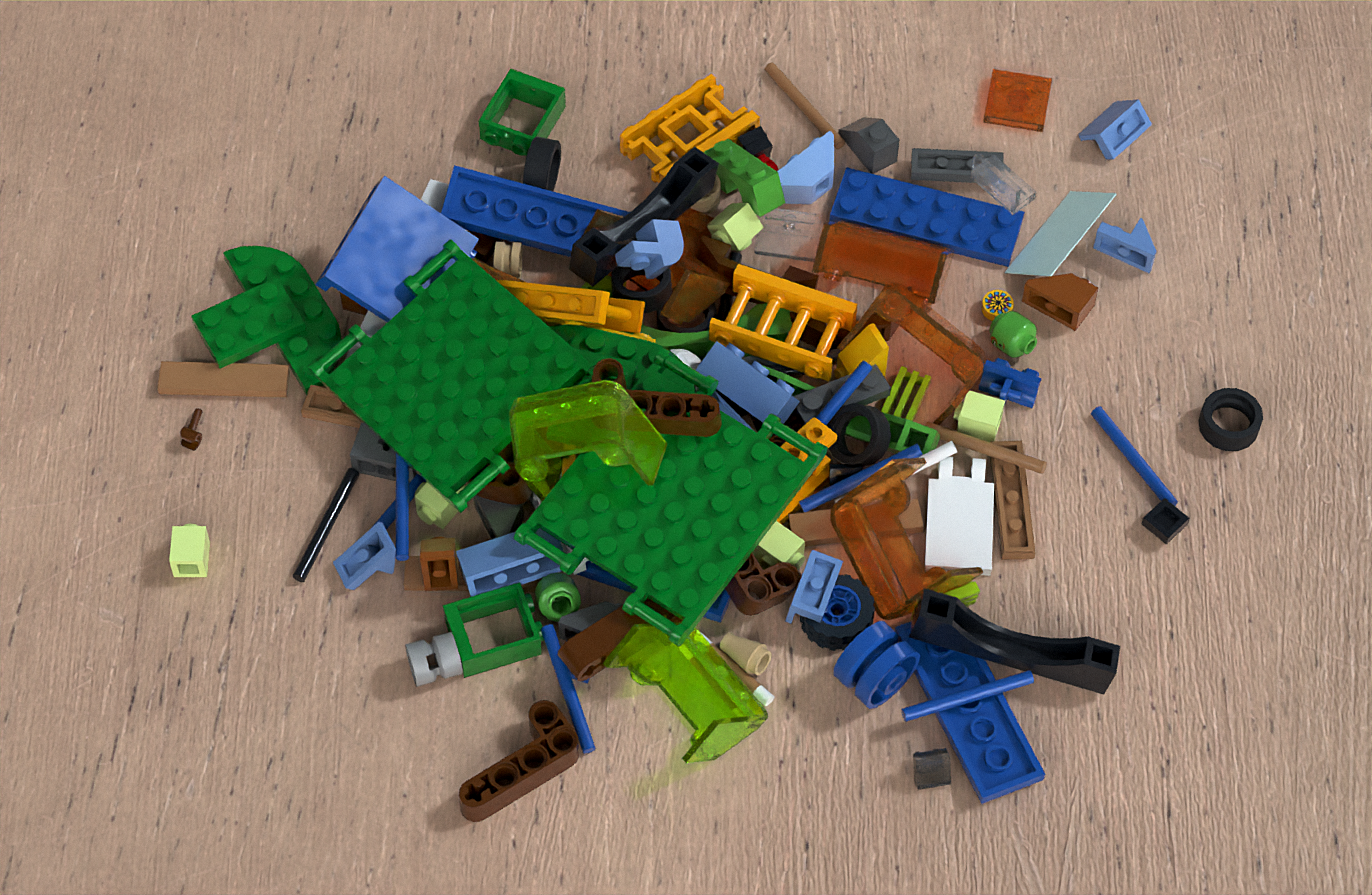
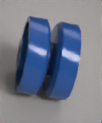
(876, 664)

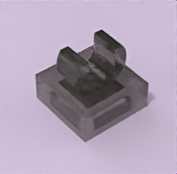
(931, 768)

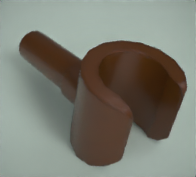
(190, 437)

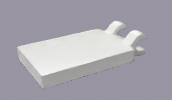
(959, 519)

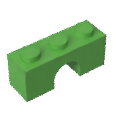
(754, 179)

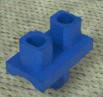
(1010, 383)

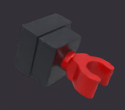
(758, 145)

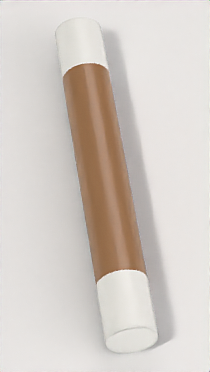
(754, 686)

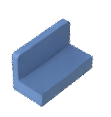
(1117, 127)
(815, 587)

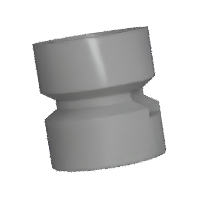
(445, 655)

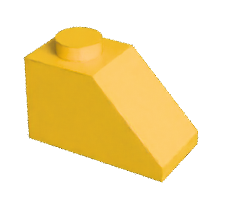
(866, 346)

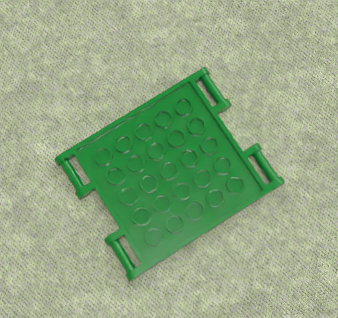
(448, 373)
(691, 526)

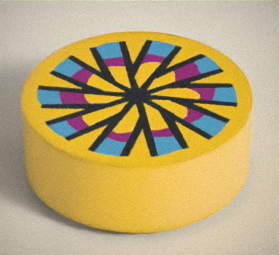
(995, 303)

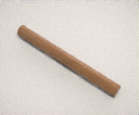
(803, 104)
(990, 449)

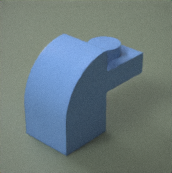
(656, 248)

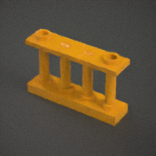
(795, 298)
(579, 305)

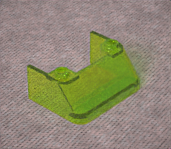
(578, 421)
(697, 685)

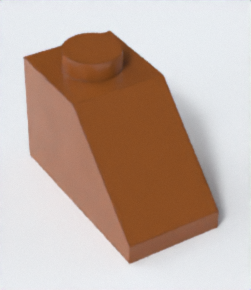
(1061, 298)
(439, 563)

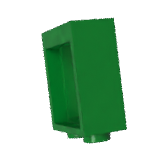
(528, 90)
(485, 605)

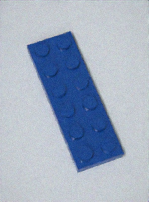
(518, 211)
(928, 215)
(982, 731)

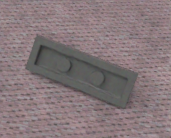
(945, 164)
(813, 401)

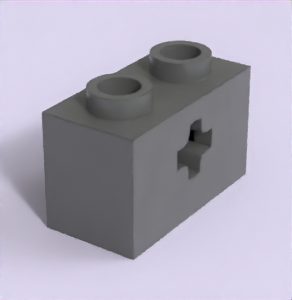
(373, 456)

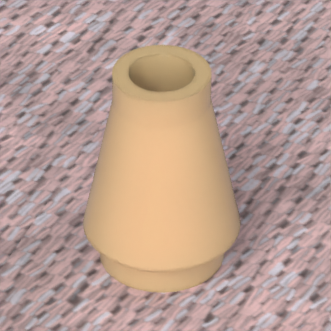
(748, 654)

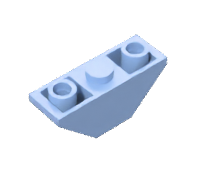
(810, 172)

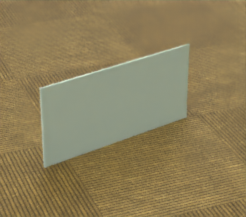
(1060, 233)

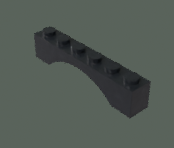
(679, 190)
(1073, 661)

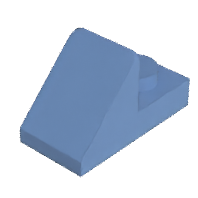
(1131, 248)
(366, 556)

